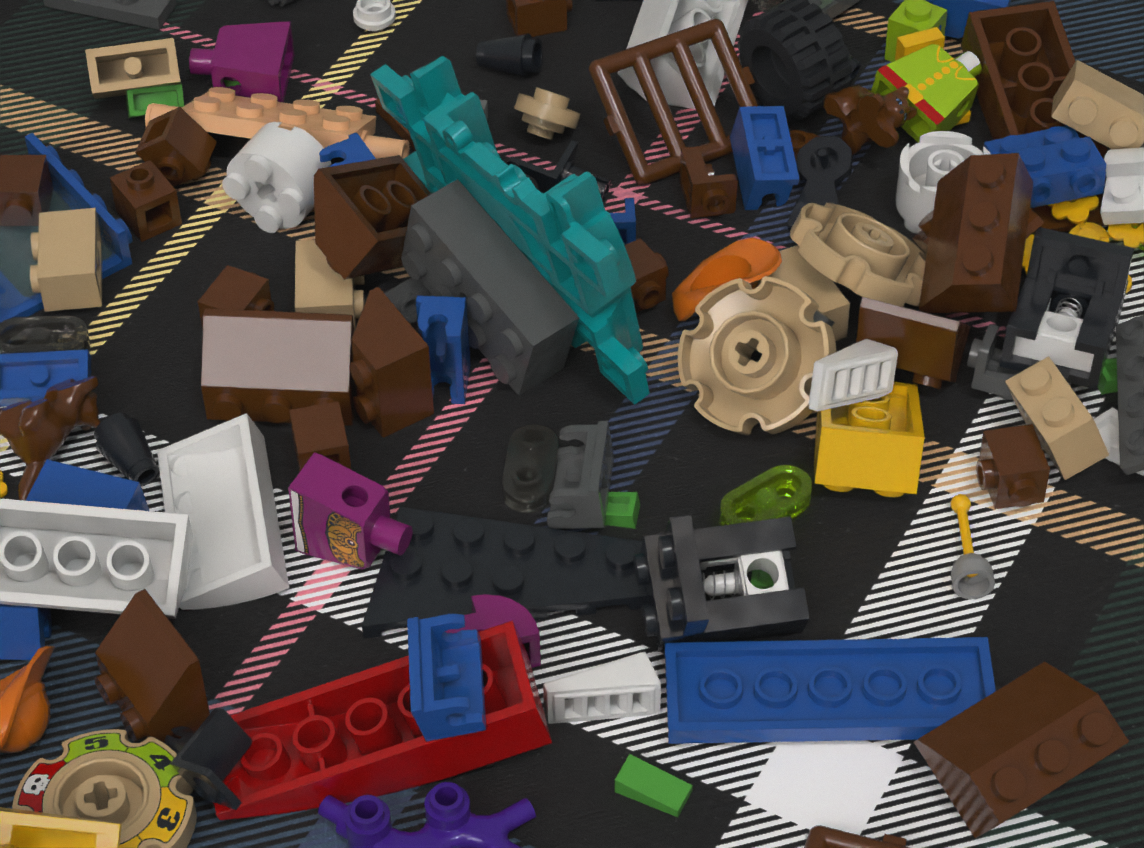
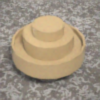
(546, 113)

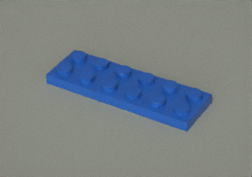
(821, 688)

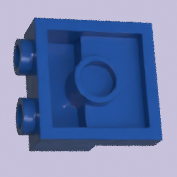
(1058, 163)

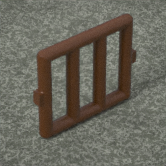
(639, 57)

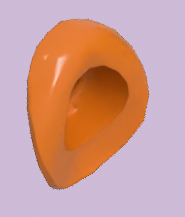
(742, 259)
(24, 704)

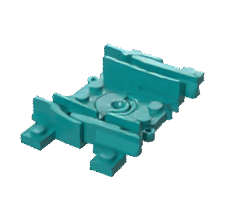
(559, 231)

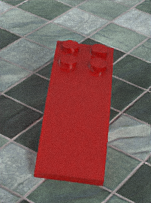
(364, 741)

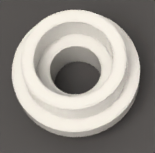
(374, 14)

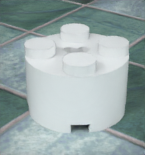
(923, 167)
(275, 176)

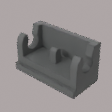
(582, 478)

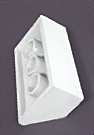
(665, 17)
(91, 556)

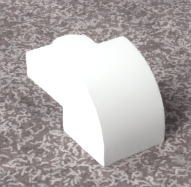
(1123, 187)

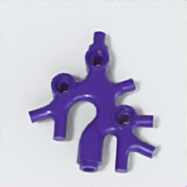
(447, 825)

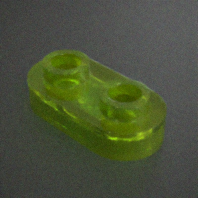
(762, 496)

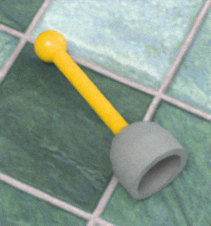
(970, 573)

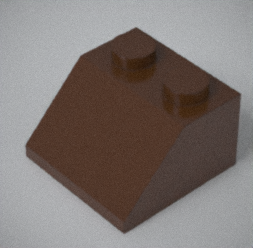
(924, 342)
(389, 368)
(150, 673)

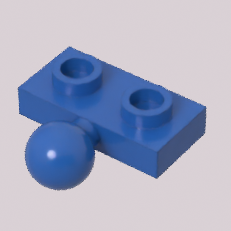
(33, 373)

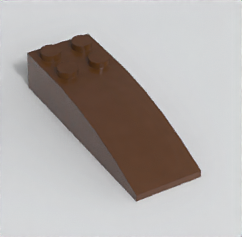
(1022, 68)

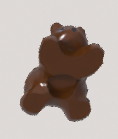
(869, 115)
(41, 426)

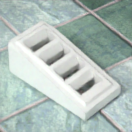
(853, 375)
(604, 692)

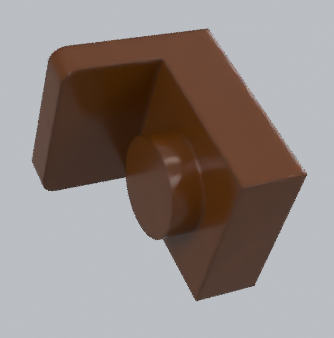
(703, 191)

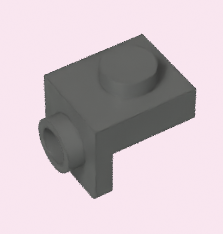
(986, 361)

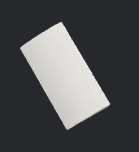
(231, 507)

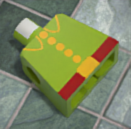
(937, 86)

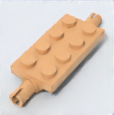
(241, 116)

